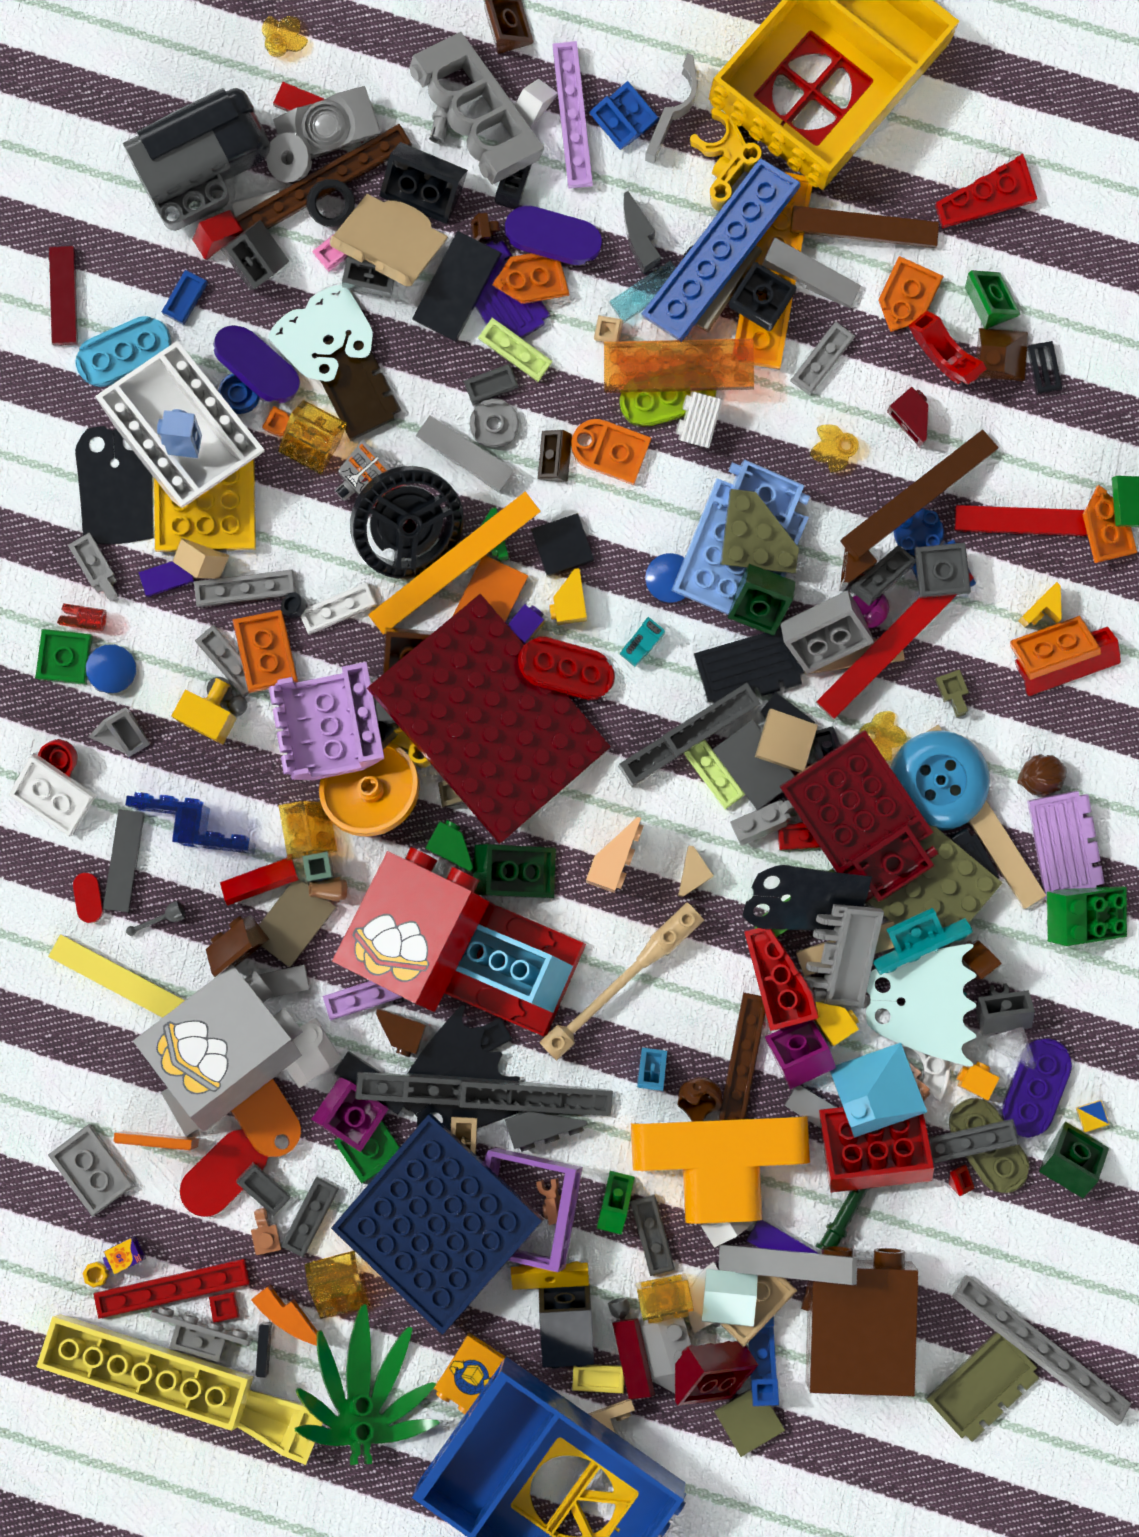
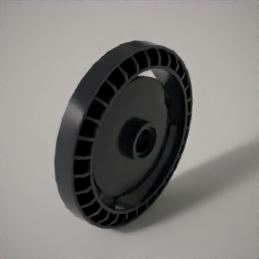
(394, 509)

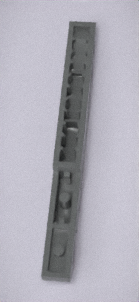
(483, 1093)

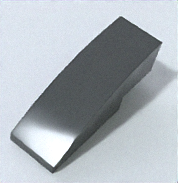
(639, 235)

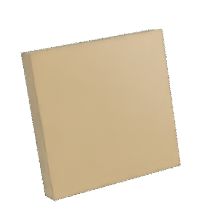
(786, 740)

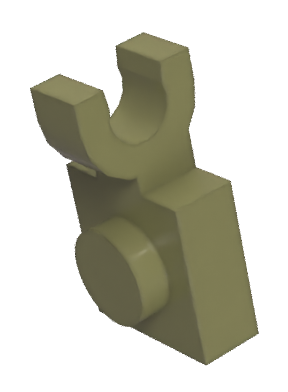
(952, 689)

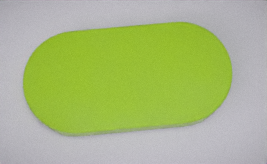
(653, 408)

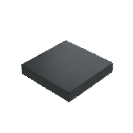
(942, 570)

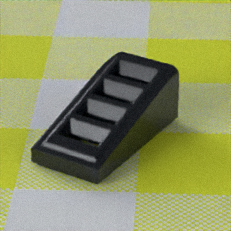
(510, 196)

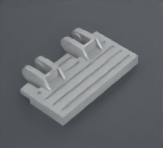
(850, 959)

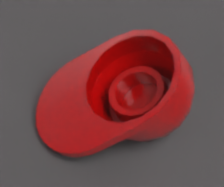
(60, 755)

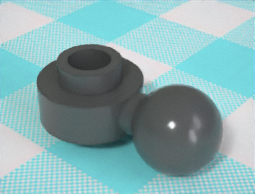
(236, 704)

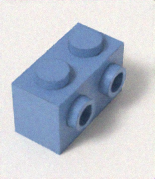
(180, 433)

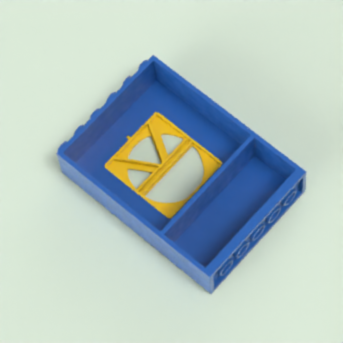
(508, 1433)

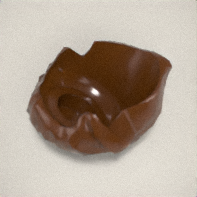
(1042, 775)

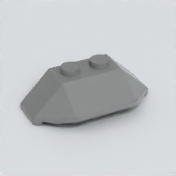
(663, 1348)

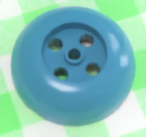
(970, 774)

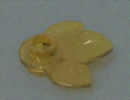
(282, 32)
(830, 447)
(886, 733)

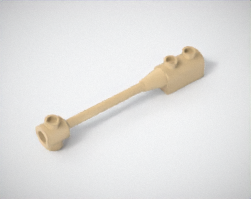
(659, 945)

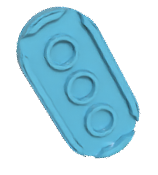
(121, 350)

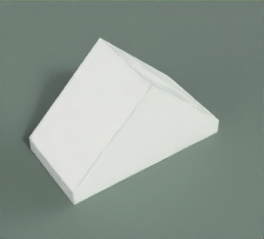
(535, 101)
(722, 1232)

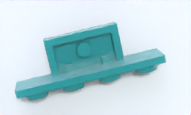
(918, 937)

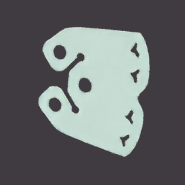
(317, 321)

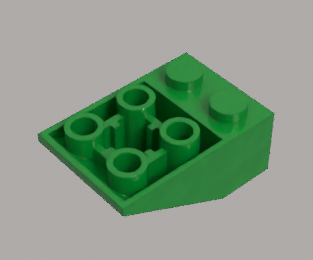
(1086, 915)

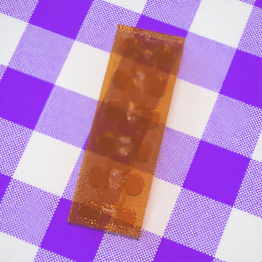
(679, 365)

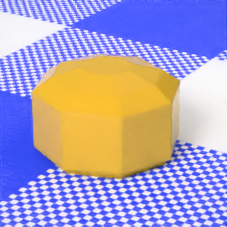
(95, 1274)

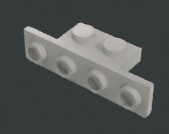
(197, 1337)

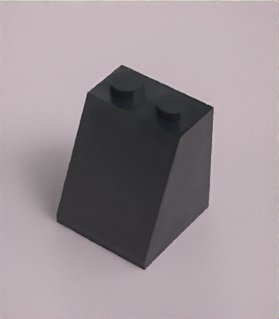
(566, 1326)

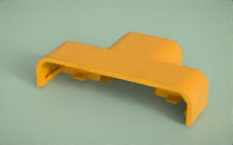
(721, 1161)

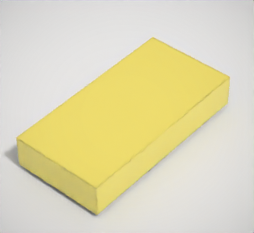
(598, 1378)

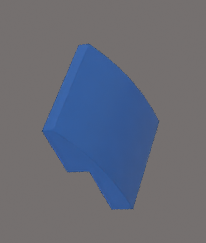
(624, 115)

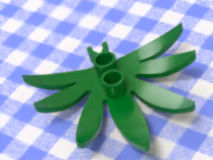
(359, 1414)

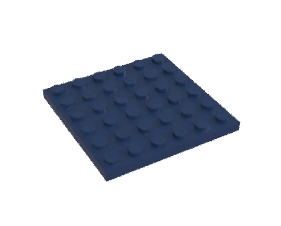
(437, 1223)

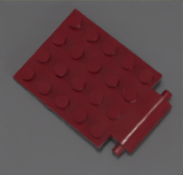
(862, 816)

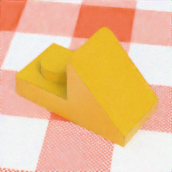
(1048, 603)

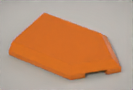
(532, 278)
(907, 293)
(1104, 537)

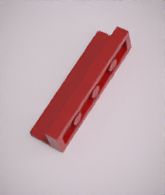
(1109, 657)

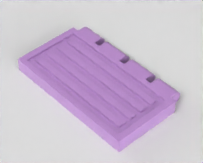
(1063, 842)

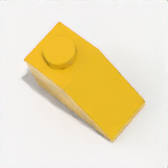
(569, 601)
(835, 1022)

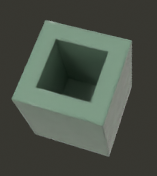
(318, 867)

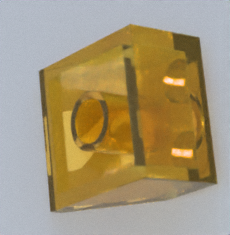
(664, 1298)

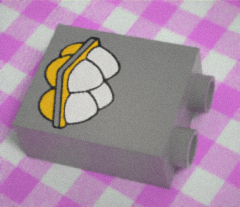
(220, 1046)

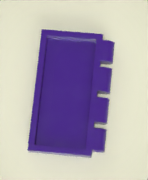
(493, 303)

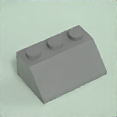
(826, 632)

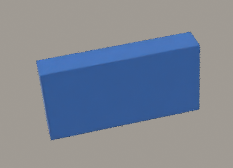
(184, 297)

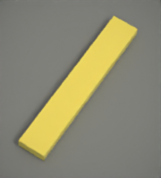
(114, 977)

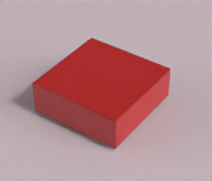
(224, 1306)

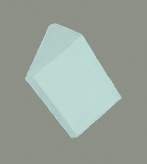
(729, 1298)

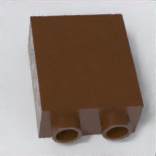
(864, 1332)

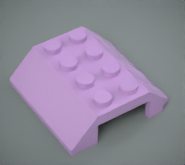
(327, 724)

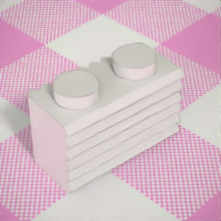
(699, 419)

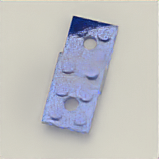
(190, 823)

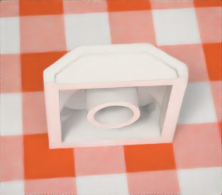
(316, 1052)

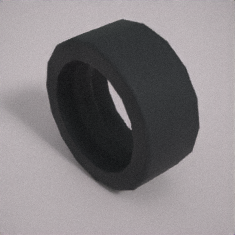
(345, 191)

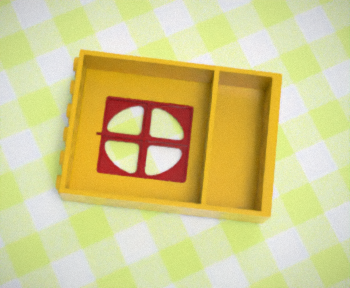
(875, 41)

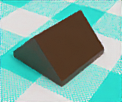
(508, 24)
(854, 569)

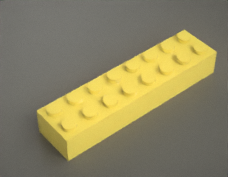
(145, 1371)

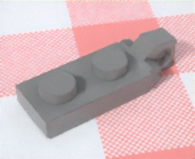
(94, 565)
(762, 821)

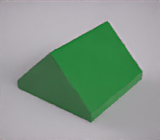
(990, 297)

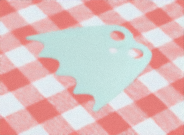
(933, 1006)

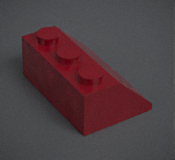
(712, 1372)

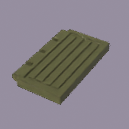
(982, 1384)

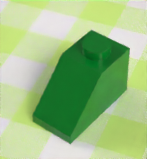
(450, 845)
(615, 1202)

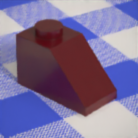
(911, 414)

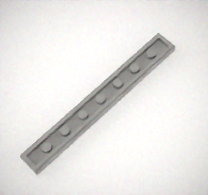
(1041, 1350)

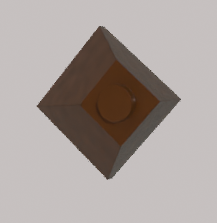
(1002, 353)

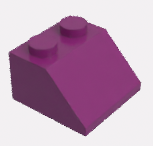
(800, 1053)
(349, 1117)

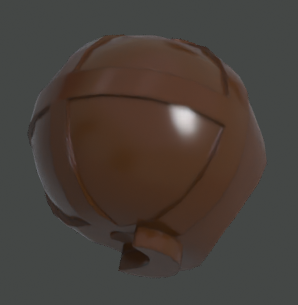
(699, 1098)

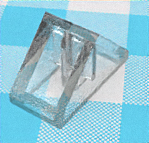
(1014, 1045)

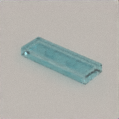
(640, 294)

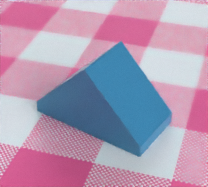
(652, 1069)

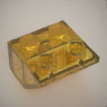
(311, 436)
(306, 829)
(336, 1284)

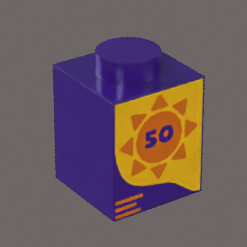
(526, 623)
(123, 1255)

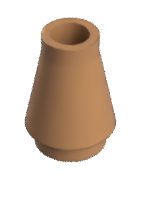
(330, 889)

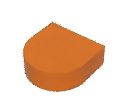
(276, 422)

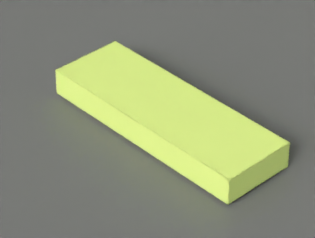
(515, 349)
(714, 774)

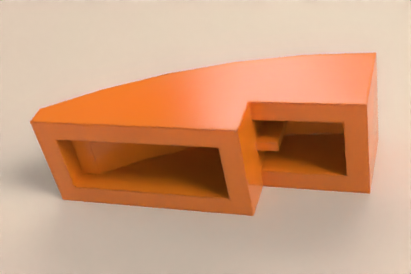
(287, 1317)

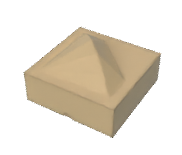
(608, 329)

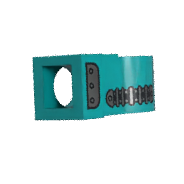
(642, 642)

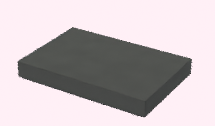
(754, 776)

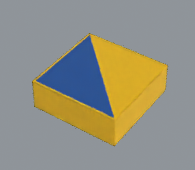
(1092, 1116)

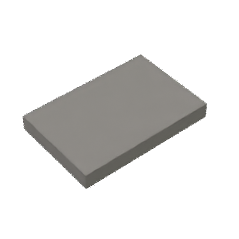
(91, 1170)

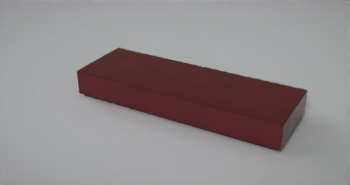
(633, 1358)

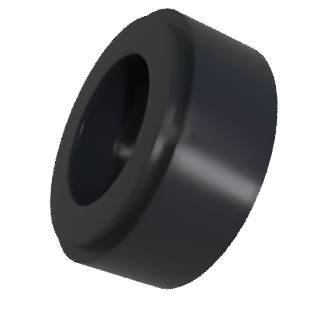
(293, 605)

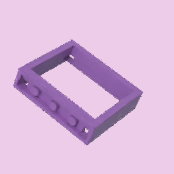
(566, 1211)

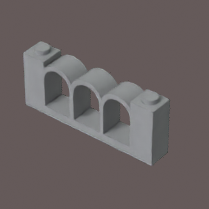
(495, 161)

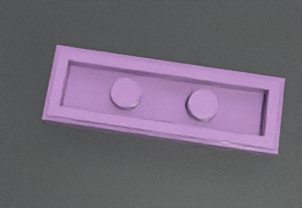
(357, 999)

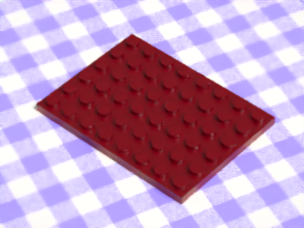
(483, 723)

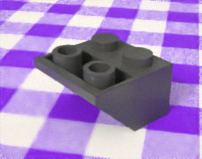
(255, 255)
(366, 279)

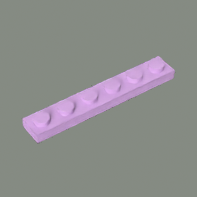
(572, 114)

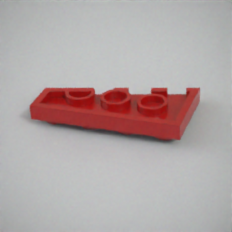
(998, 191)

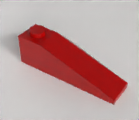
(781, 986)

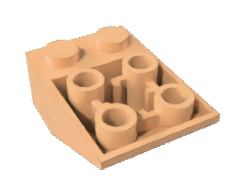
(610, 861)

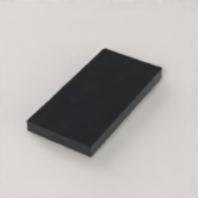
(456, 286)

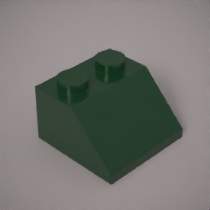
(762, 599)
(1074, 1160)

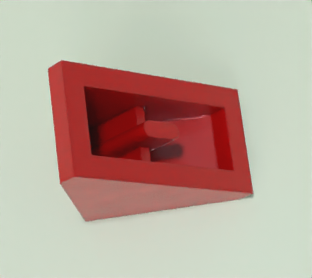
(216, 233)

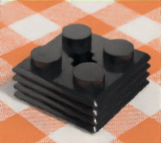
(760, 281)

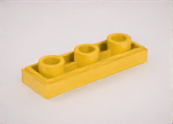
(533, 1278)

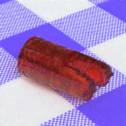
(86, 618)

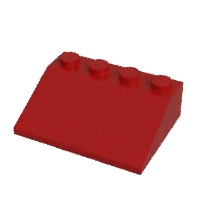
(876, 1159)

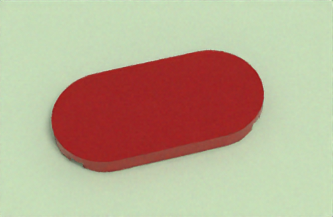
(566, 668)
(213, 1179)

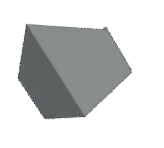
(121, 733)

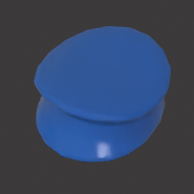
(238, 395)

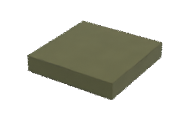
(748, 1425)

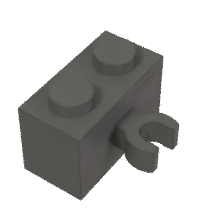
(1004, 1011)

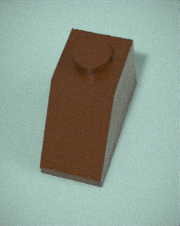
(980, 960)
(402, 1032)

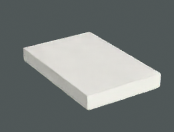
(52, 795)

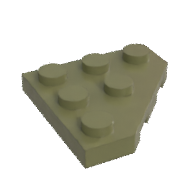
(756, 536)

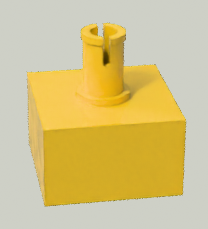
(206, 713)

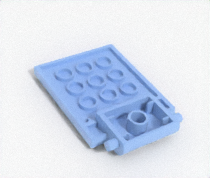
(701, 573)

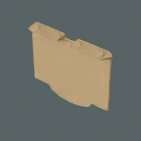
(390, 237)

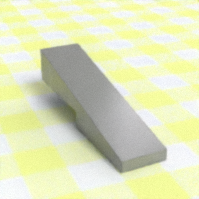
(812, 273)
(464, 453)

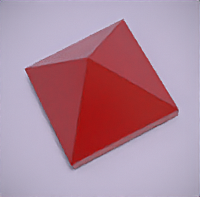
(961, 1180)

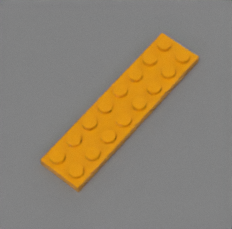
(770, 344)

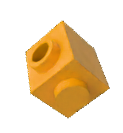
(977, 1080)

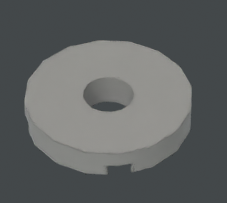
(277, 157)
(494, 409)

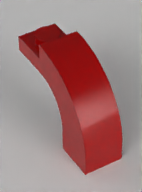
(944, 351)

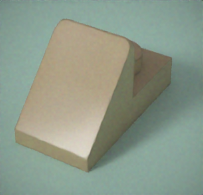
(618, 1410)

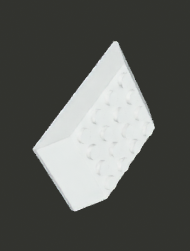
(170, 383)

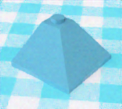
(878, 1090)

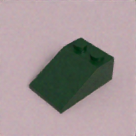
(514, 871)

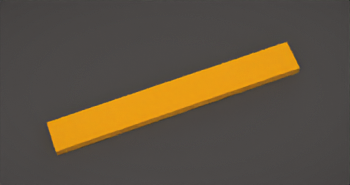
(455, 562)

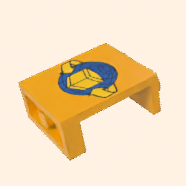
(468, 1372)

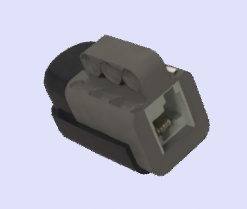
(195, 151)

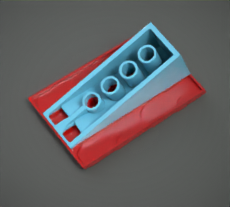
(516, 969)

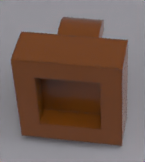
(483, 228)

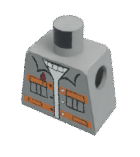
(359, 470)

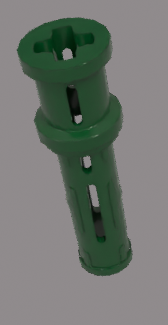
(837, 1230)

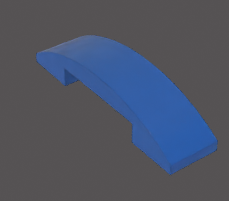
(764, 1378)

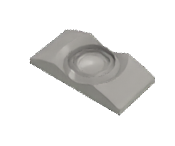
(331, 122)

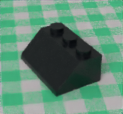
(423, 182)

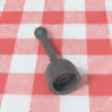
(173, 912)
(619, 1307)

